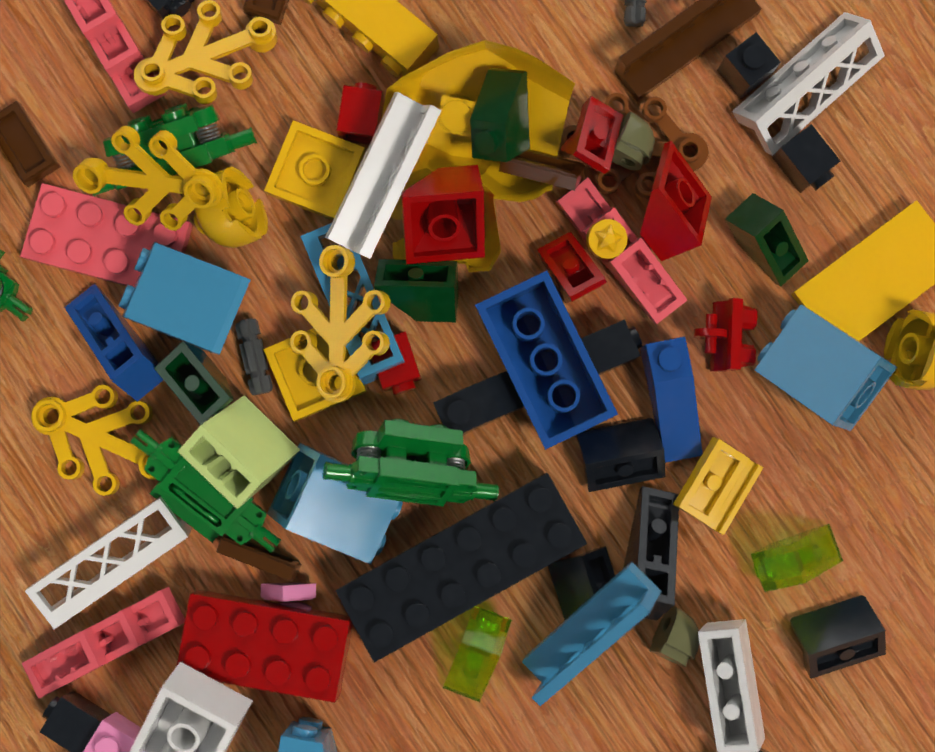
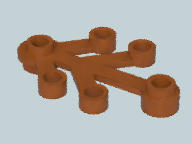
(669, 130)

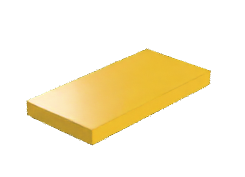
(875, 275)

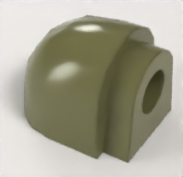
(634, 143)
(676, 637)

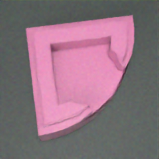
(288, 591)

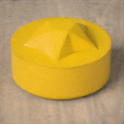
(606, 239)

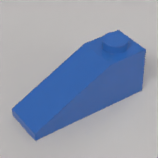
(114, 343)
(673, 397)

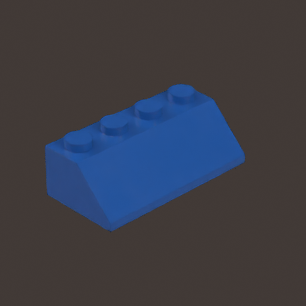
(546, 360)

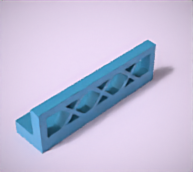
(314, 248)
(591, 630)

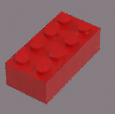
(266, 645)

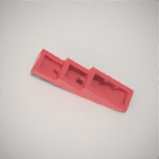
(113, 47)
(636, 266)
(103, 642)

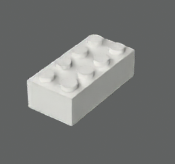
(192, 715)

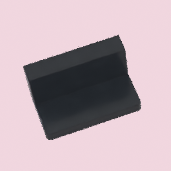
(622, 454)
(580, 578)
(839, 636)

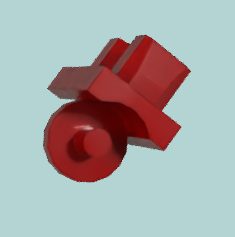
(724, 335)

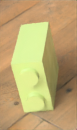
(239, 451)

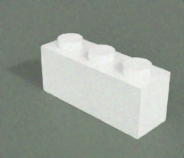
(731, 686)

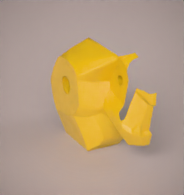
(453, 87)

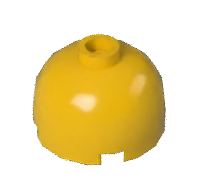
(236, 217)
(912, 350)

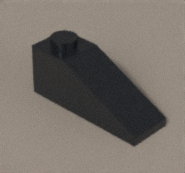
(479, 404)
(654, 544)

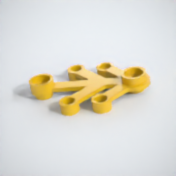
(201, 57)
(94, 174)
(339, 329)
(92, 435)

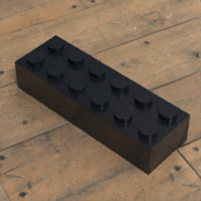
(460, 567)

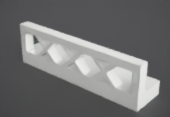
(809, 73)
(382, 174)
(115, 574)

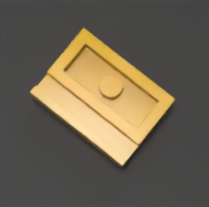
(718, 485)

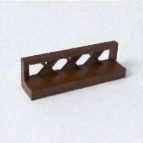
(681, 42)

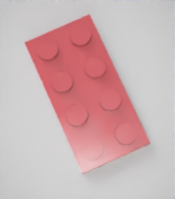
(93, 235)

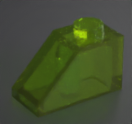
(796, 558)
(477, 653)

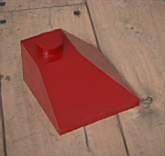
(675, 208)
(444, 216)

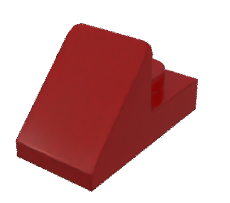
(595, 135)
(571, 267)

